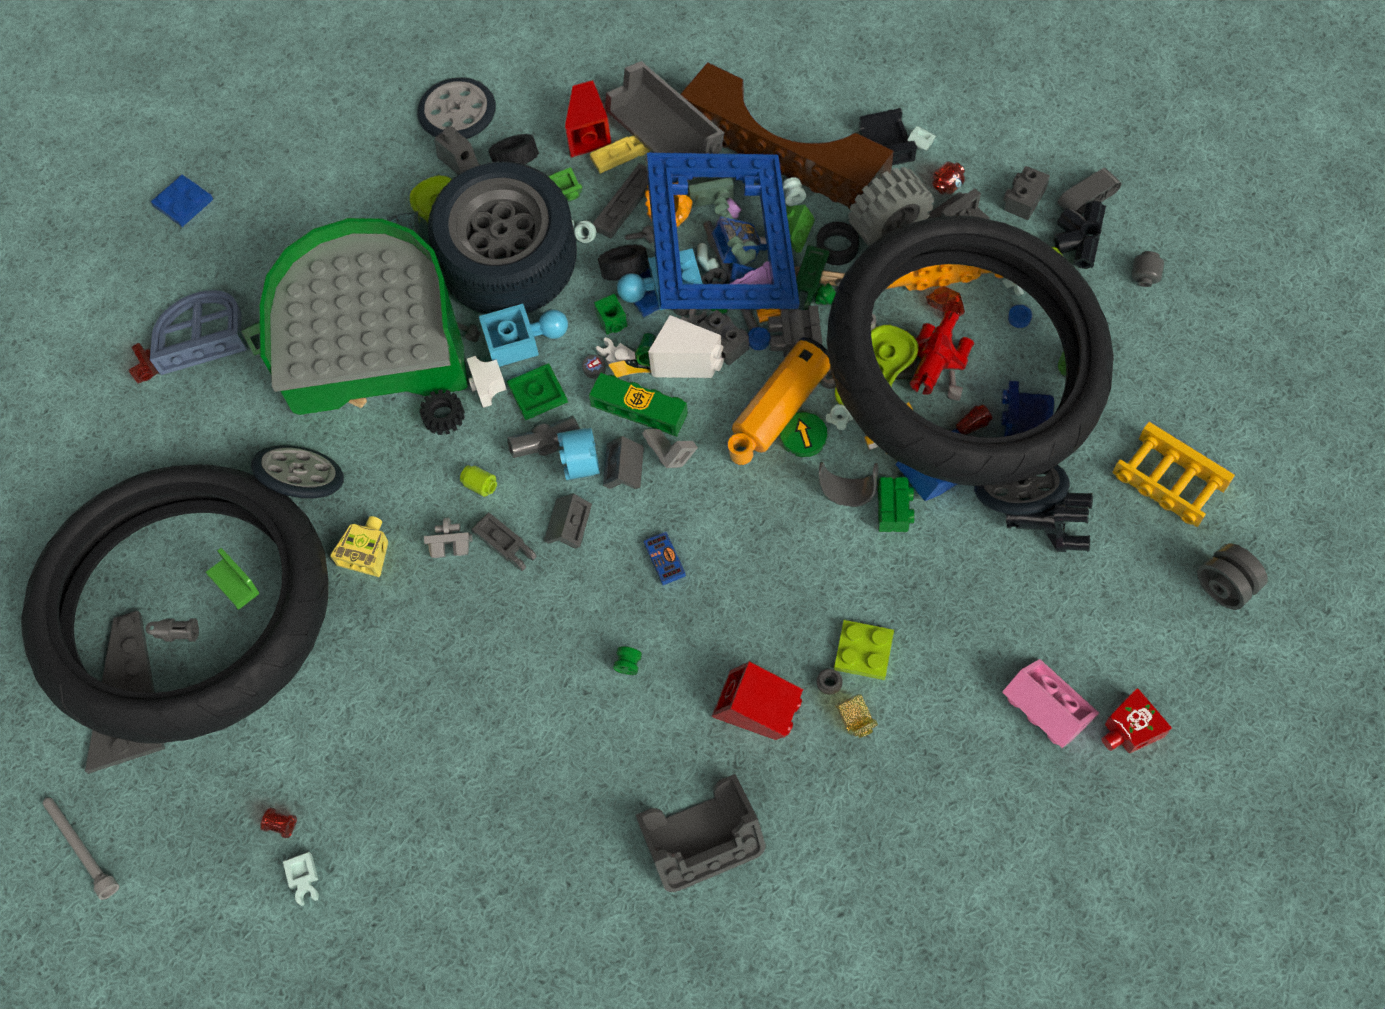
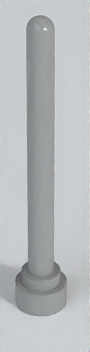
(103, 883)

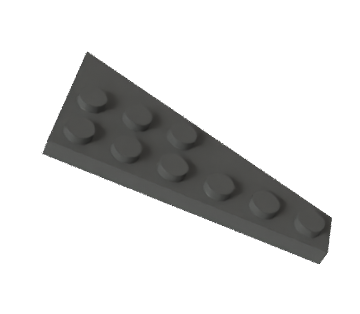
(127, 669)

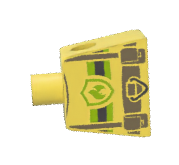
(362, 548)

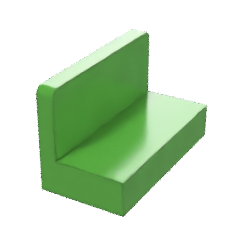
(232, 581)

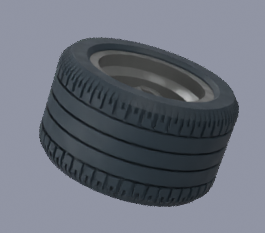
(488, 210)

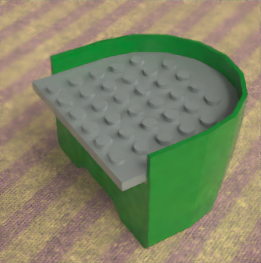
(358, 317)

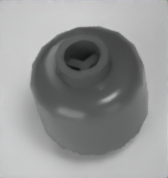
(1147, 268)

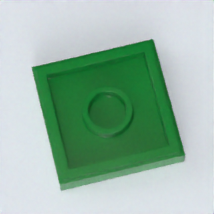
(537, 391)

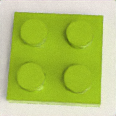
(864, 650)

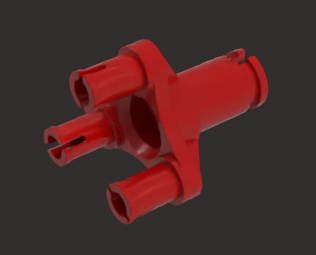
(939, 353)

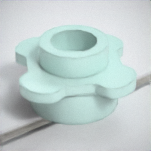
(839, 410)

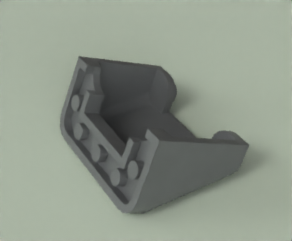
(704, 837)

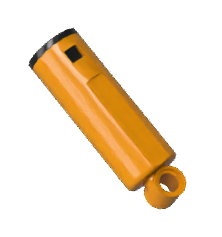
(778, 400)

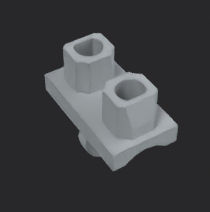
(437, 542)

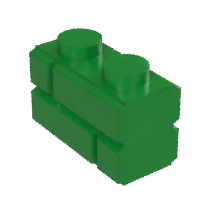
(894, 504)

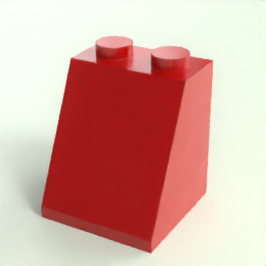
(586, 120)
(758, 701)

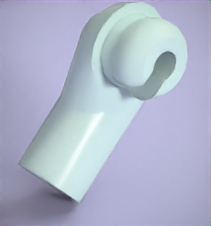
(702, 258)

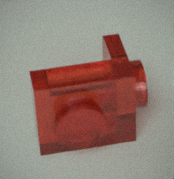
(946, 300)
(145, 369)

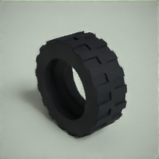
(515, 149)
(623, 261)

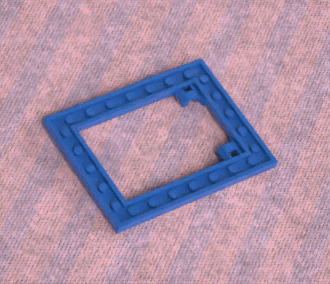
(752, 169)

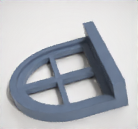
(199, 348)

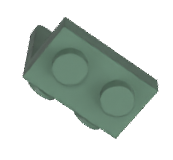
(709, 189)

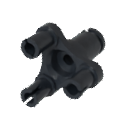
(1072, 508)

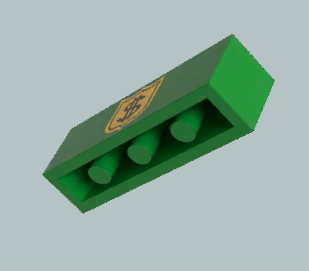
(638, 404)

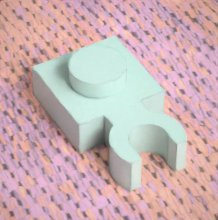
(300, 873)

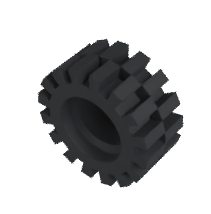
(442, 400)

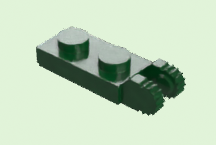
(811, 272)

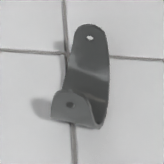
(848, 491)

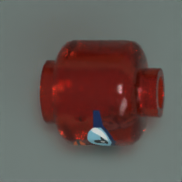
(948, 178)

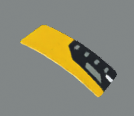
(628, 367)

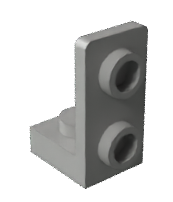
(669, 455)

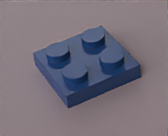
(182, 200)

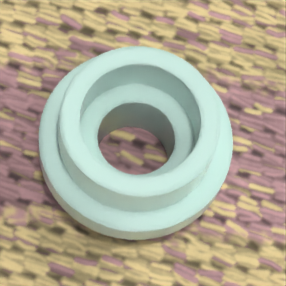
(579, 234)

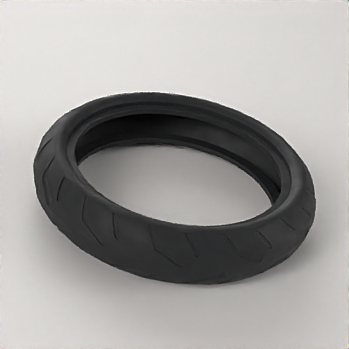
(1035, 269)
(221, 699)

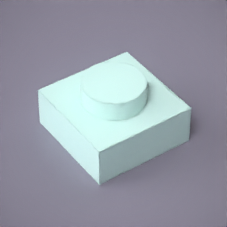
(922, 138)

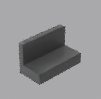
(623, 463)
(568, 520)

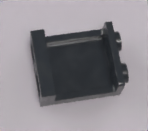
(888, 130)

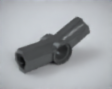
(541, 439)

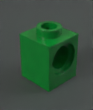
(610, 307)

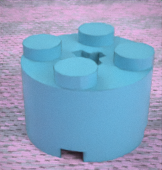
(578, 453)

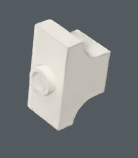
(486, 379)

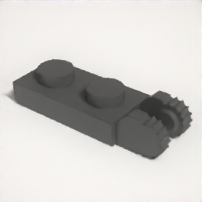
(502, 540)

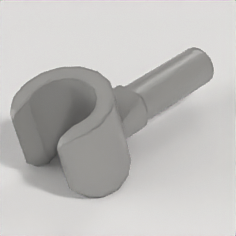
(954, 391)

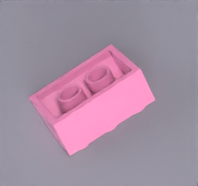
(1049, 703)

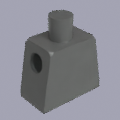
(451, 147)

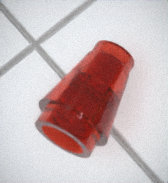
(975, 419)

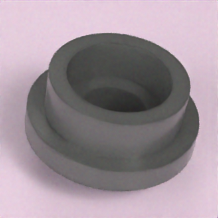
(829, 674)

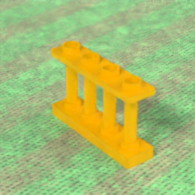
(1185, 456)

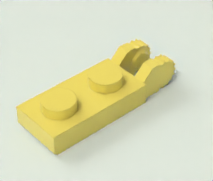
(617, 153)

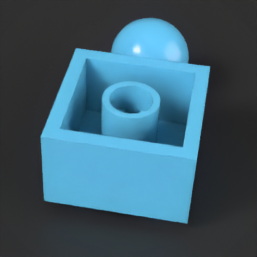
(633, 287)
(512, 336)

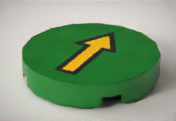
(804, 435)

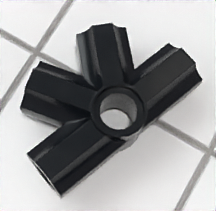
(1075, 233)

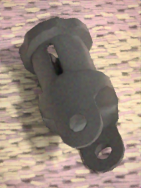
(169, 629)

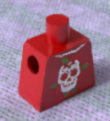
(1135, 724)

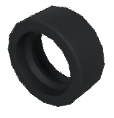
(839, 229)

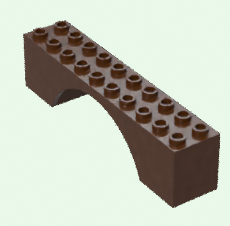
(829, 168)

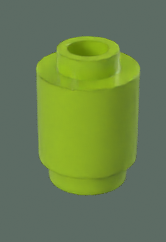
(478, 480)

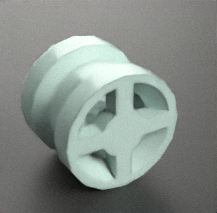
(793, 192)

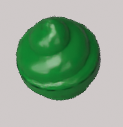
(825, 294)

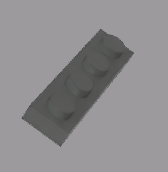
(622, 202)

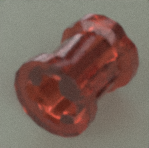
(278, 822)

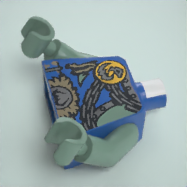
(735, 239)

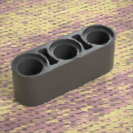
(1095, 187)

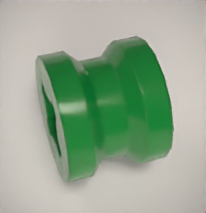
(627, 660)

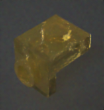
(856, 716)

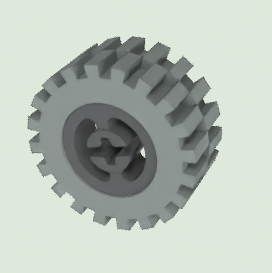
(890, 204)

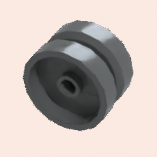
(1232, 576)

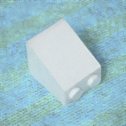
(685, 351)

